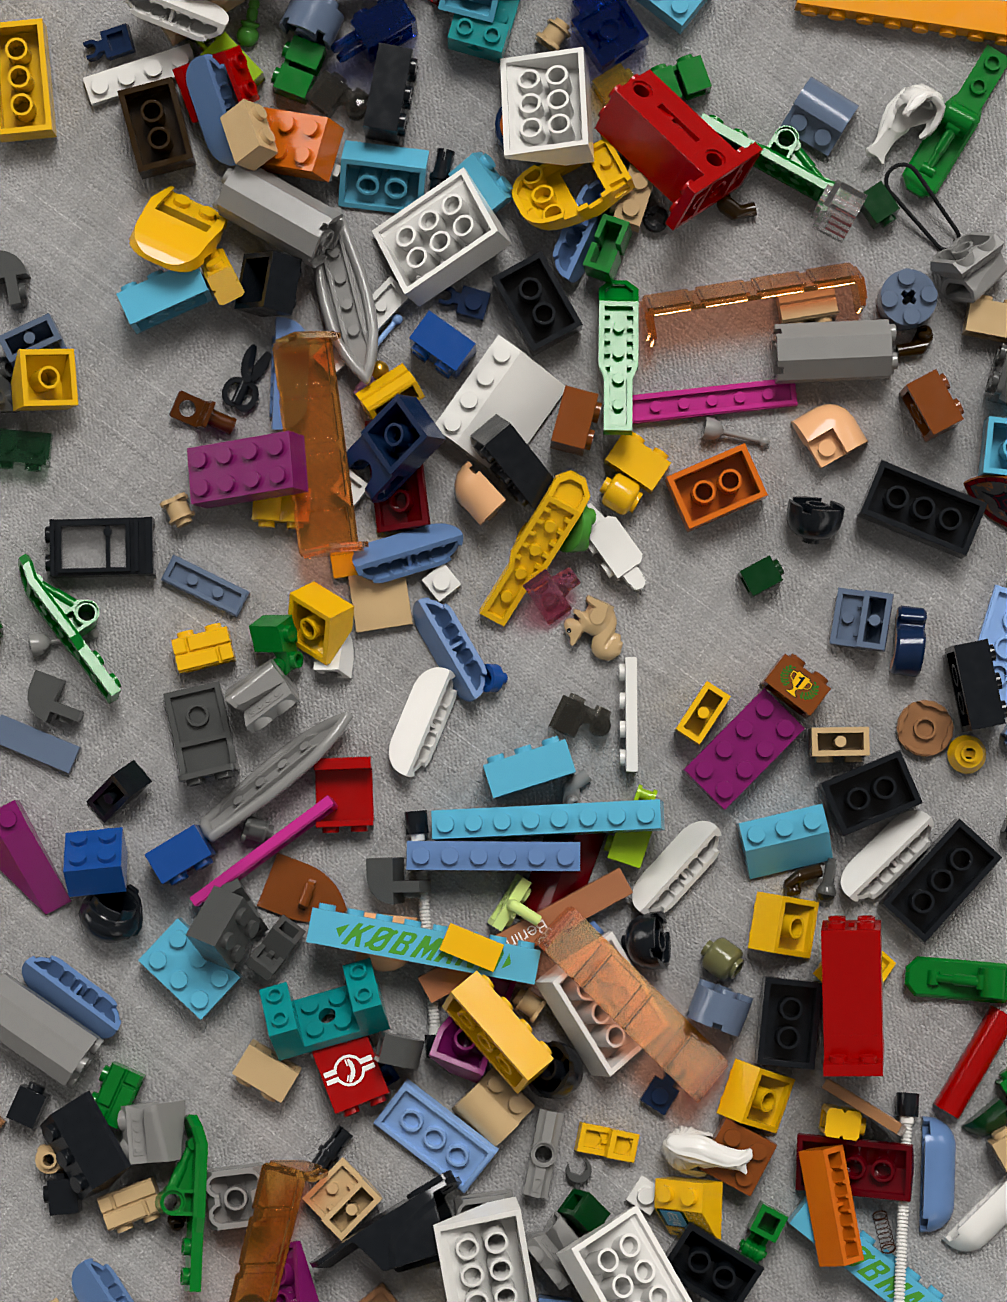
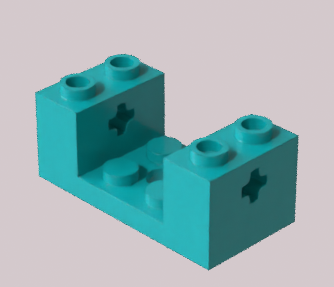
(481, 37)
(297, 1024)

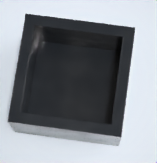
(269, 283)

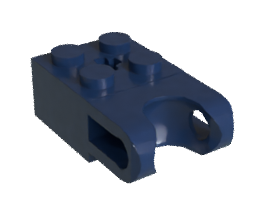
(394, 446)

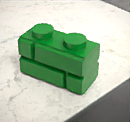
(118, 1089)

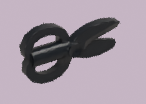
(250, 373)

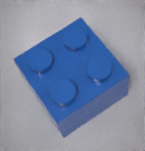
(442, 345)
(180, 855)
(95, 862)

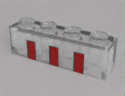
(837, 210)

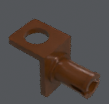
(203, 414)

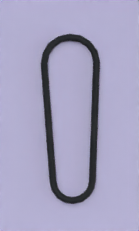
(932, 196)

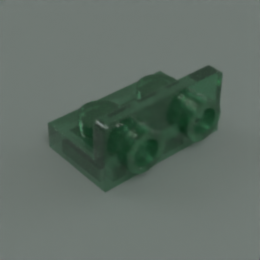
(25, 449)

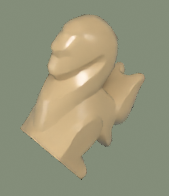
(599, 622)

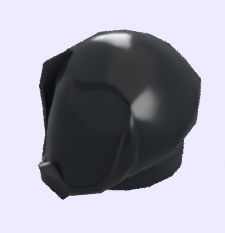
(112, 915)

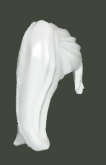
(908, 109)
(692, 1148)

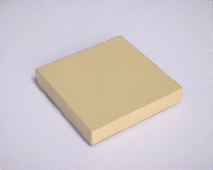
(379, 604)

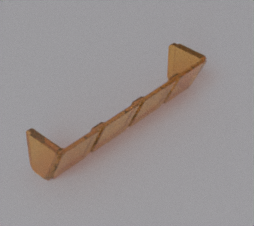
(755, 289)
(313, 409)
(632, 1003)
(271, 1228)

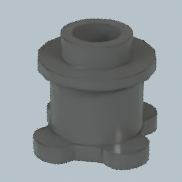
(257, 829)

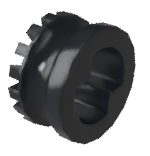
(652, 211)

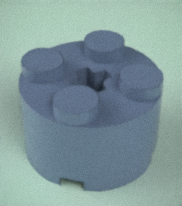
(313, 20)
(902, 284)
(719, 1007)

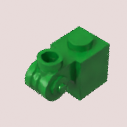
(278, 636)
(763, 1226)

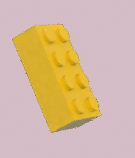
(25, 82)
(498, 1031)

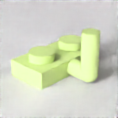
(511, 905)

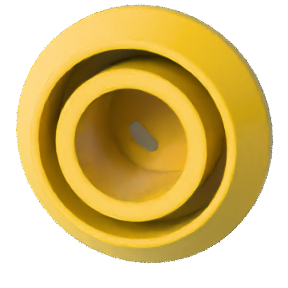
(958, 752)

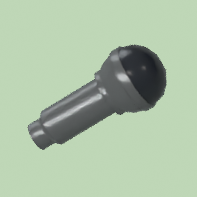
(826, 890)

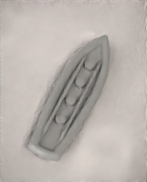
(348, 304)
(273, 776)

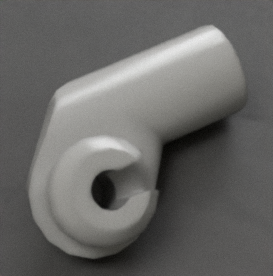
(572, 787)

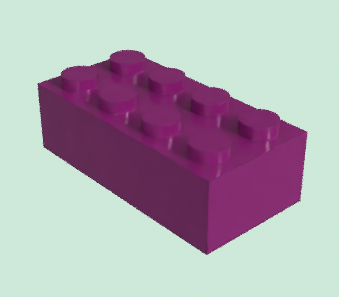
(247, 469)
(743, 749)

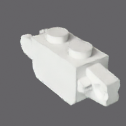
(616, 550)

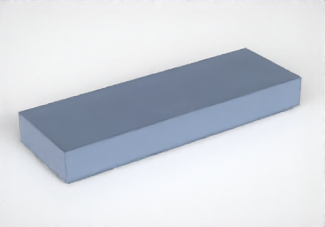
(205, 586)
(37, 744)

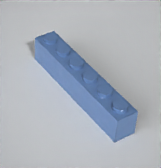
(493, 856)

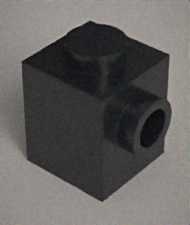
(61, 1195)

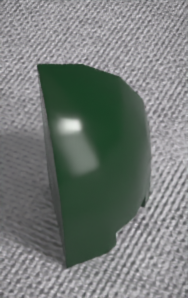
(987, 1119)

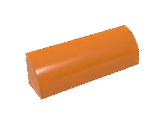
(831, 1206)

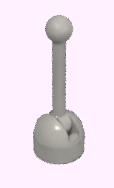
(713, 430)
(41, 643)

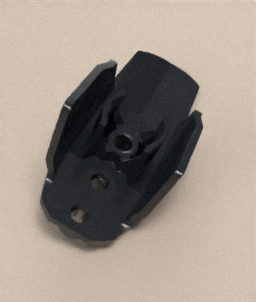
(401, 1235)

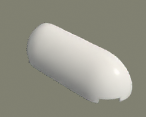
(189, 18)
(422, 721)
(887, 855)
(677, 868)
(981, 1221)

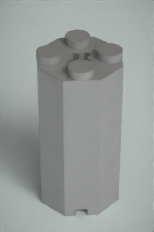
(279, 213)
(834, 351)
(44, 1033)

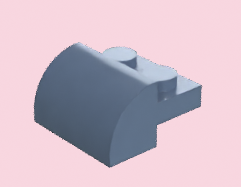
(820, 115)
(36, 334)
(861, 619)

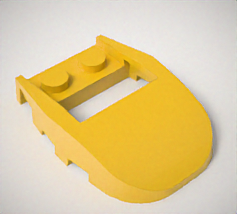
(547, 201)
(177, 231)

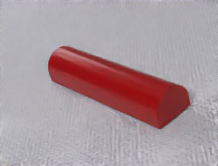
(973, 1063)

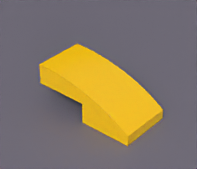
(606, 1142)

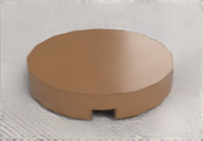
(924, 728)

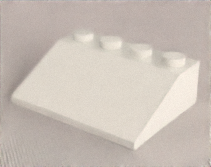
(547, 107)
(441, 237)
(504, 385)
(591, 1030)
(485, 1254)
(622, 1263)

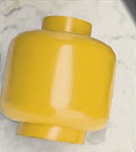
(621, 494)

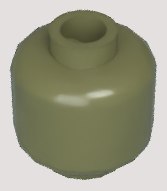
(722, 958)

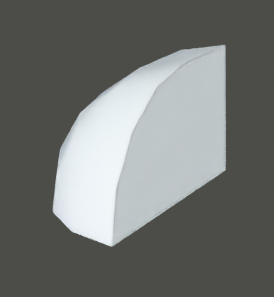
(341, 662)

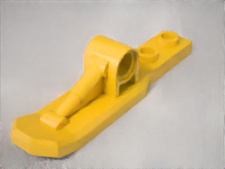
(537, 543)

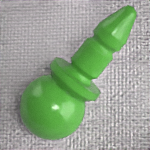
(248, 34)

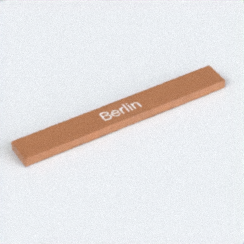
(586, 900)

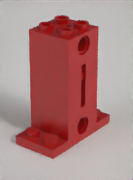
(673, 146)
(852, 996)

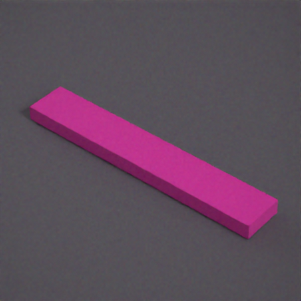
(712, 401)
(269, 848)

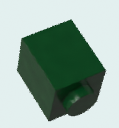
(879, 206)
(761, 576)
(583, 1211)

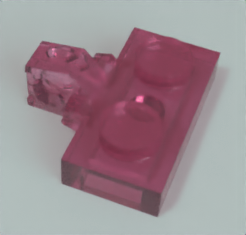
(550, 592)

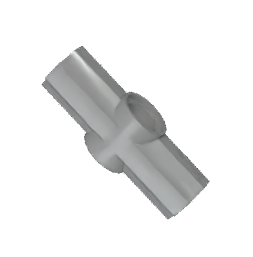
(540, 1172)

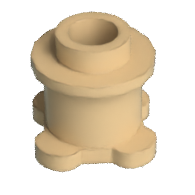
(553, 34)
(178, 510)
(529, 1003)
(41, 1162)

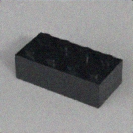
(922, 509)
(940, 880)

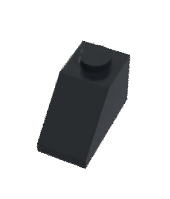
(119, 790)

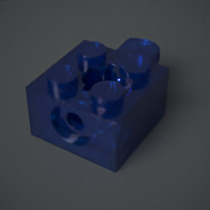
(385, 23)
(607, 31)

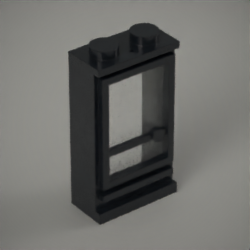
(100, 547)

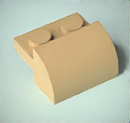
(493, 1107)
(342, 1198)

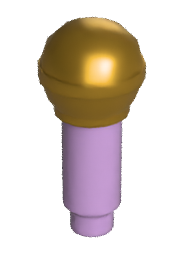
(380, 369)

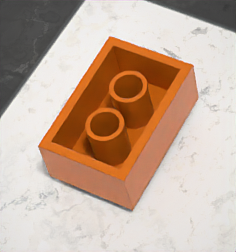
(304, 144)
(716, 487)

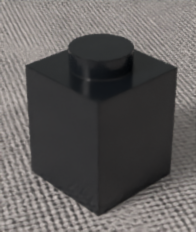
(28, 1104)

